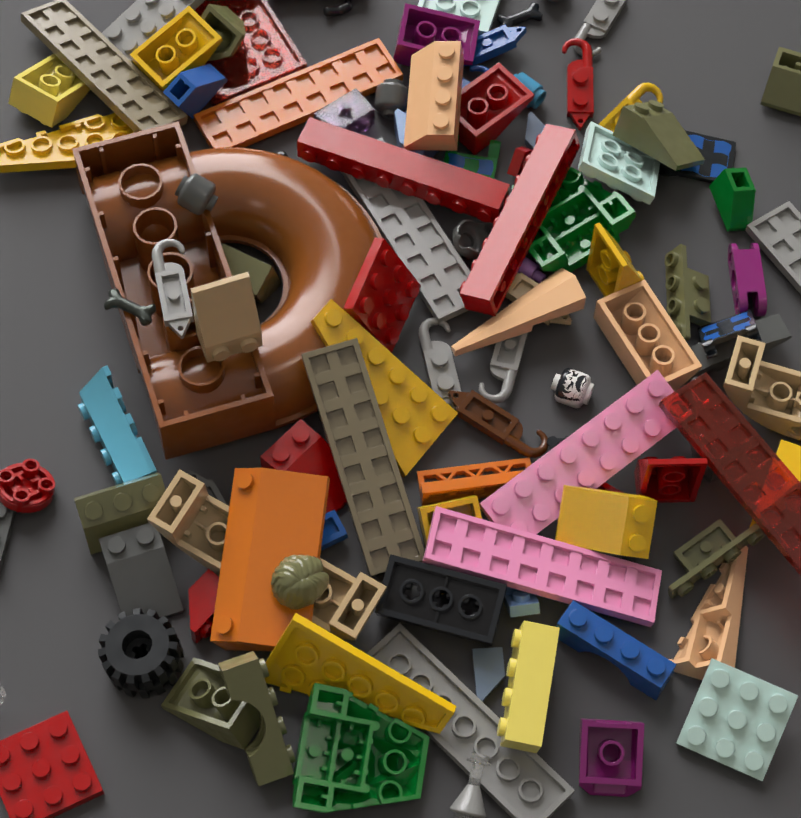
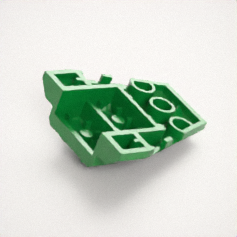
(570, 221)
(355, 755)

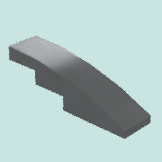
(771, 330)

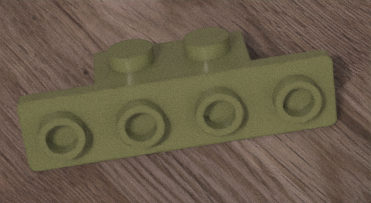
(686, 292)
(707, 551)

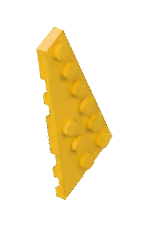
(55, 148)
(408, 406)
(314, 655)

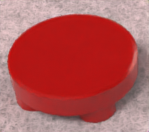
(26, 487)

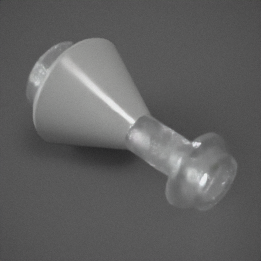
(470, 801)

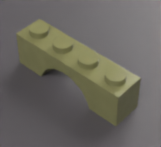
(267, 753)

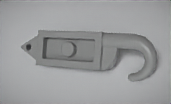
(599, 21)
(172, 288)
(505, 366)

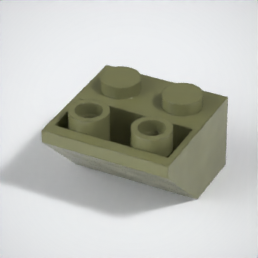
(784, 83)

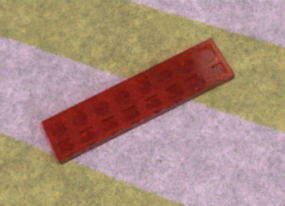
(740, 461)

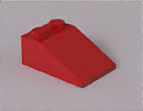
(490, 106)
(306, 452)
(669, 479)

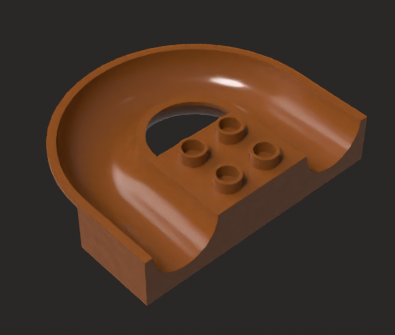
(265, 202)

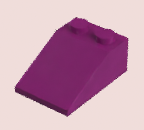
(423, 26)

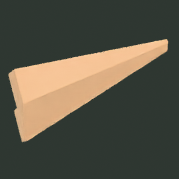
(548, 300)
(715, 623)

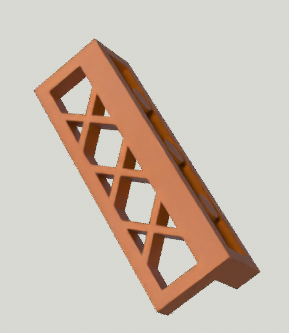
(472, 484)

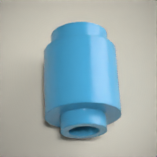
(534, 87)

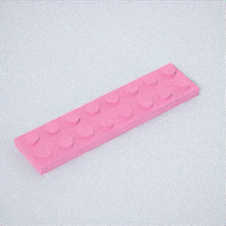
(583, 458)
(543, 566)

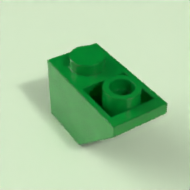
(734, 197)

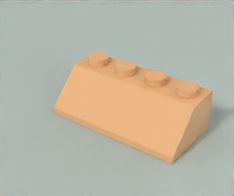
(434, 97)
(645, 336)

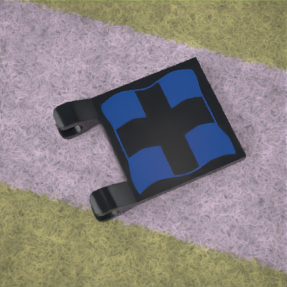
(717, 155)
(726, 330)

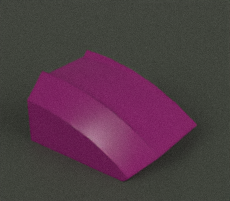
(611, 757)

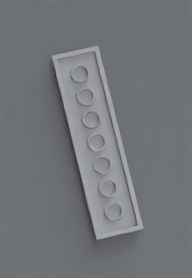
(516, 778)

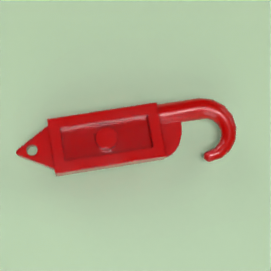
(580, 84)

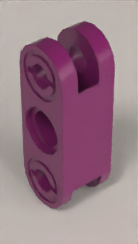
(747, 278)

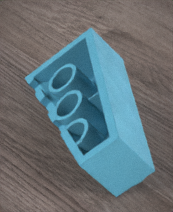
(114, 429)

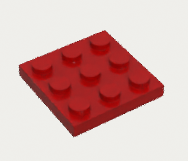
(382, 294)
(46, 770)

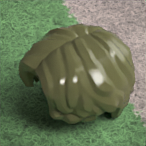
(299, 581)

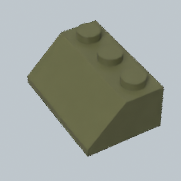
(118, 508)

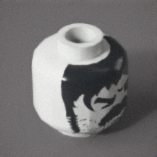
(572, 388)

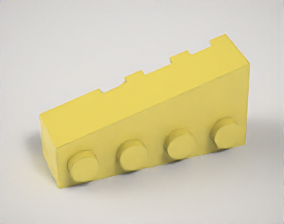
(528, 686)

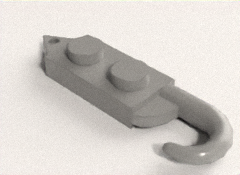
(438, 361)

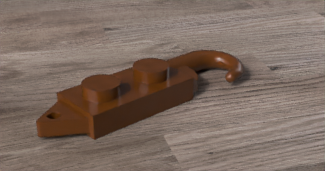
(495, 422)

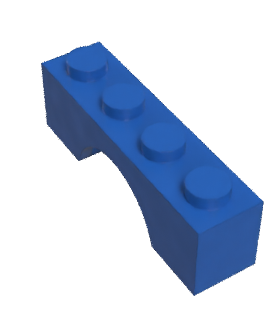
(640, 664)

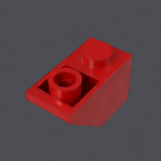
(202, 605)

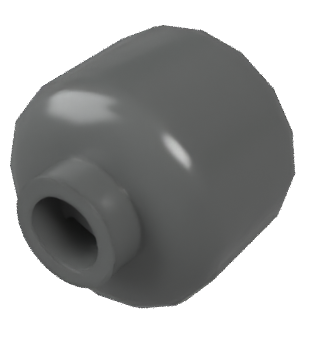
(390, 96)
(196, 194)

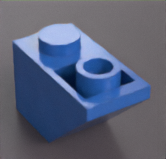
(195, 88)

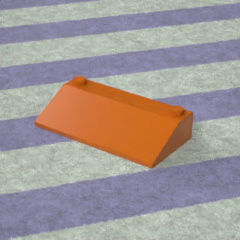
(267, 520)

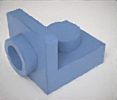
(521, 603)

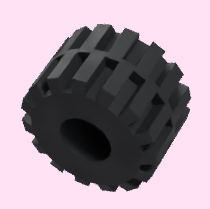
(145, 637)

